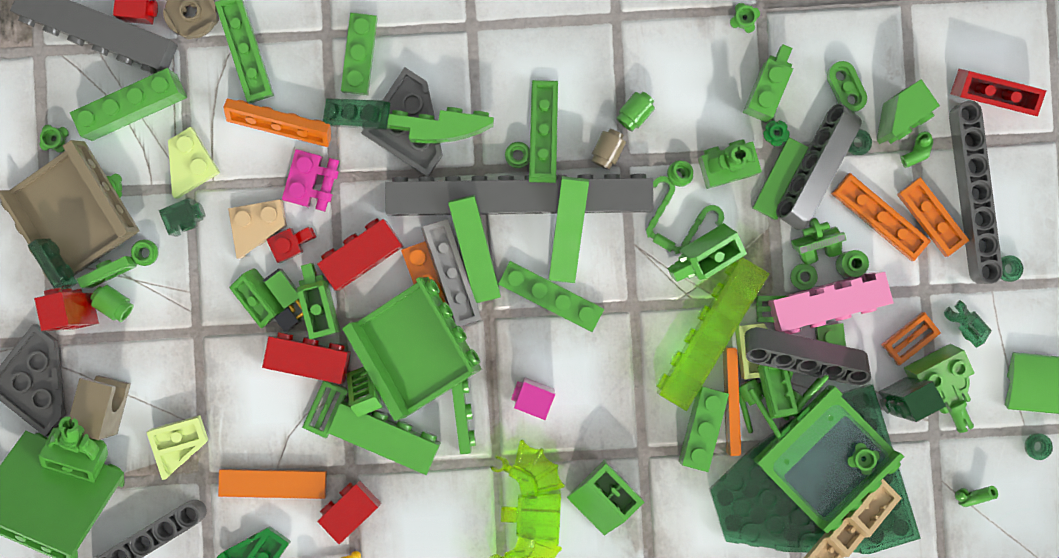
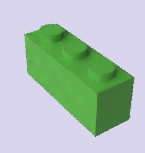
(703, 429)

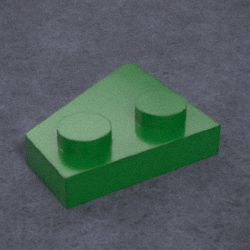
(263, 544)

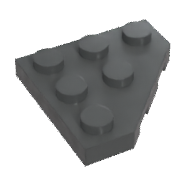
(411, 95)
(33, 381)

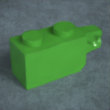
(770, 86)
(708, 254)
(317, 304)

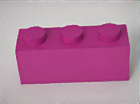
(533, 398)

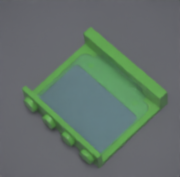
(813, 457)

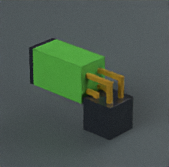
(287, 296)

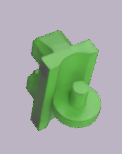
(818, 237)

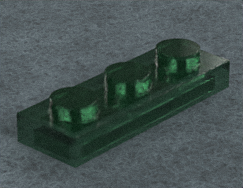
(357, 113)

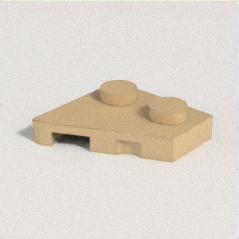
(255, 224)

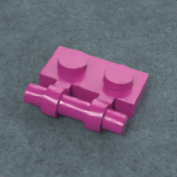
(303, 177)

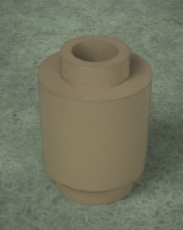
(608, 149)

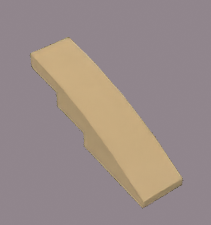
(857, 524)

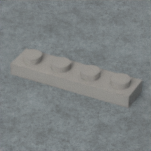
(451, 272)

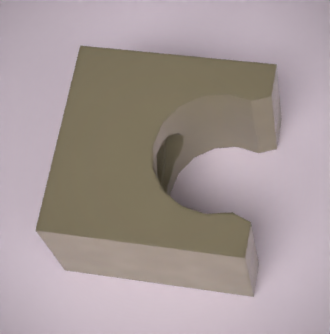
(99, 406)

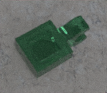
(971, 325)

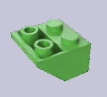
(906, 110)
(605, 498)

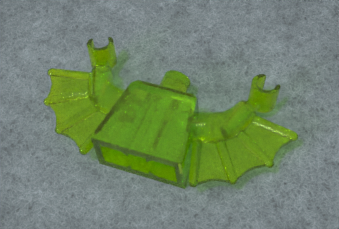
(537, 506)

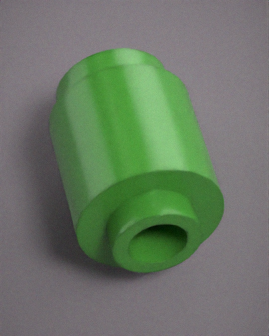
(636, 110)
(845, 267)
(111, 303)

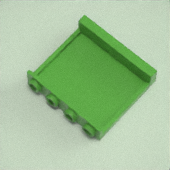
(413, 349)
(46, 506)

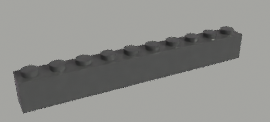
(515, 196)

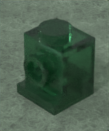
(182, 216)

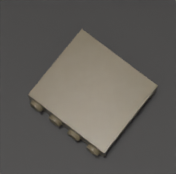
(72, 207)

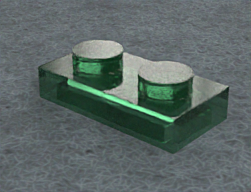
(52, 263)

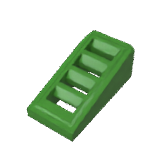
(367, 403)

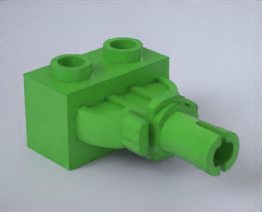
(729, 165)
(950, 373)
(72, 453)

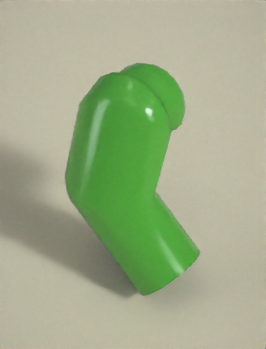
(921, 150)
(976, 497)

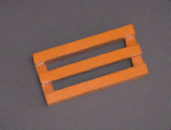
(899, 360)

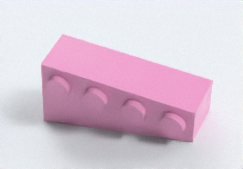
(830, 301)

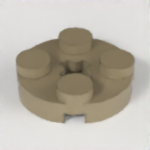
(188, 27)

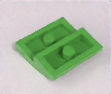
(1033, 383)

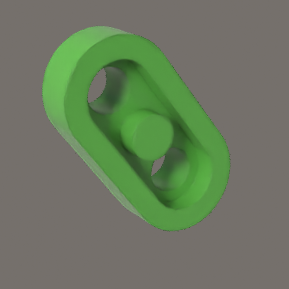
(848, 86)

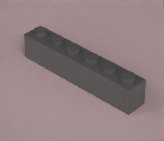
(100, 30)

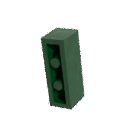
(911, 399)

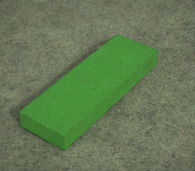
(780, 178)

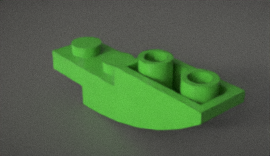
(451, 127)

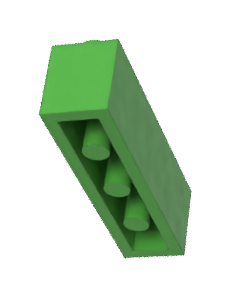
(128, 105)
(386, 438)

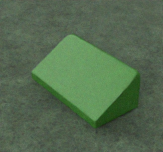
(256, 297)

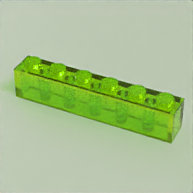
(712, 333)

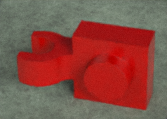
(287, 243)

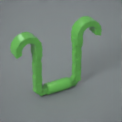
(665, 242)

